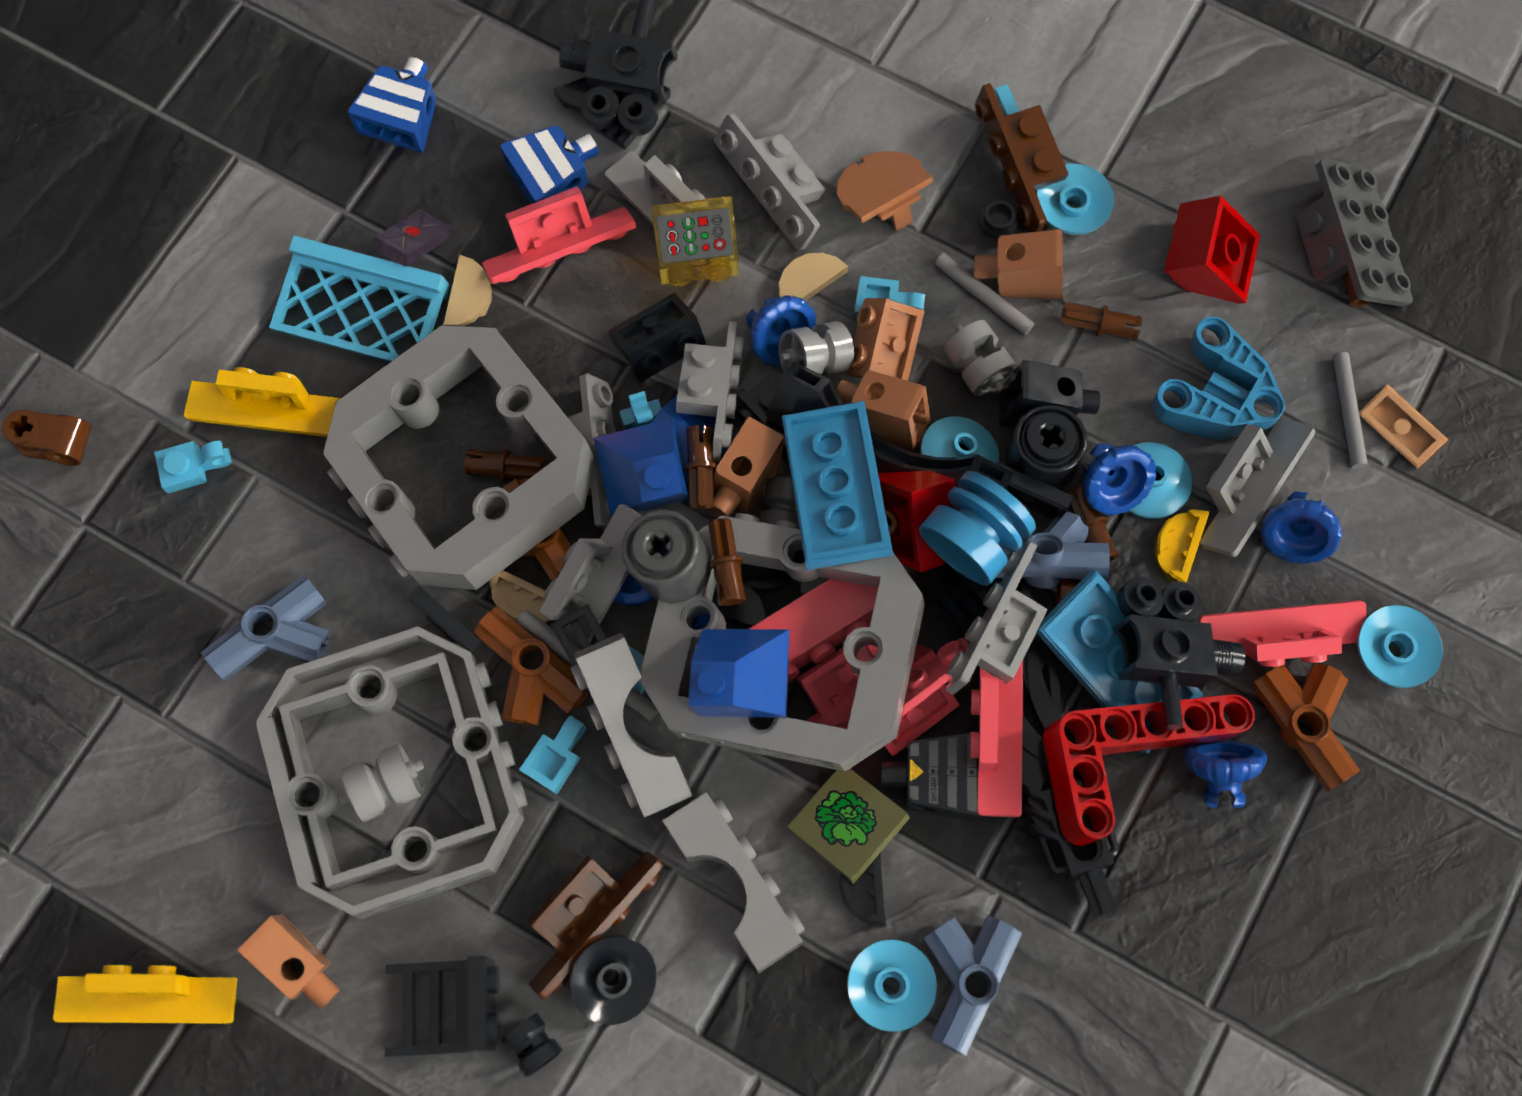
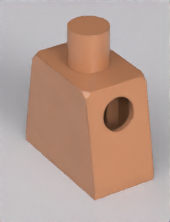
(1026, 265)
(894, 407)
(746, 468)
(272, 953)

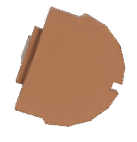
(883, 187)

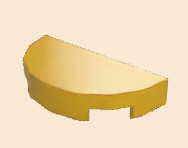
(1178, 544)

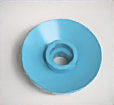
(1087, 190)
(945, 434)
(1173, 489)
(1413, 634)
(915, 979)

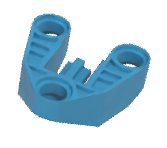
(1229, 396)

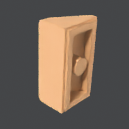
(1403, 426)

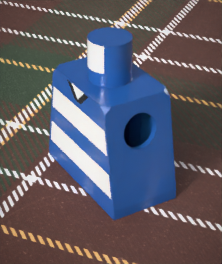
(396, 106)
(548, 162)

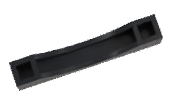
(807, 390)

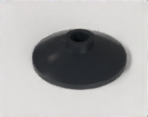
(623, 996)

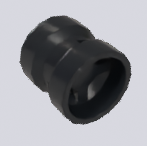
(531, 1044)

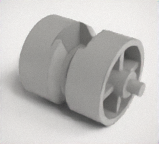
(822, 348)
(977, 354)
(371, 786)

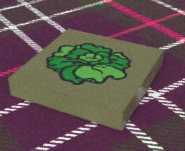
(848, 823)

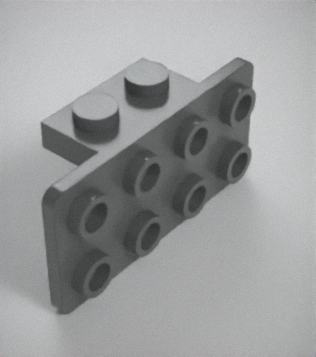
(1352, 234)

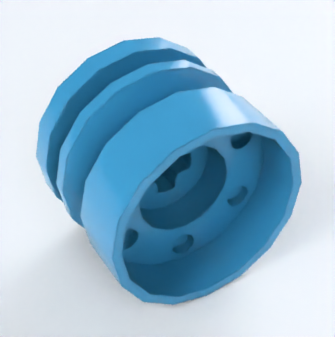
(977, 528)

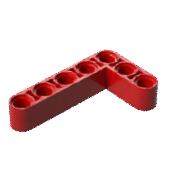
(1130, 736)

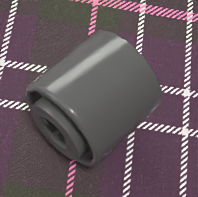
(677, 574)

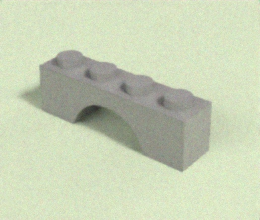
(652, 773)
(704, 835)

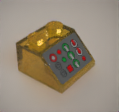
(695, 240)

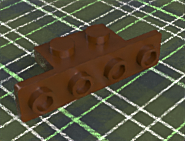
(1025, 152)
(583, 912)

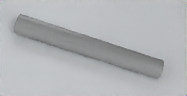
(984, 294)
(1350, 410)

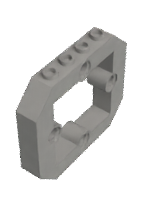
(530, 510)
(342, 681)
(880, 683)

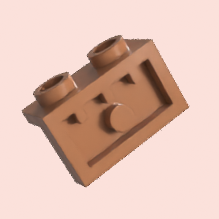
(885, 338)

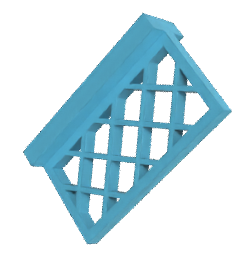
(360, 269)

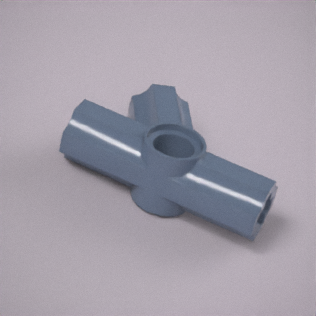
(1064, 554)
(288, 636)
(958, 959)

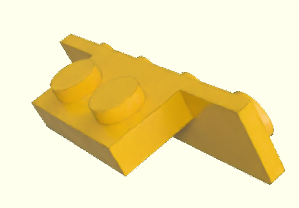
(260, 402)
(144, 998)

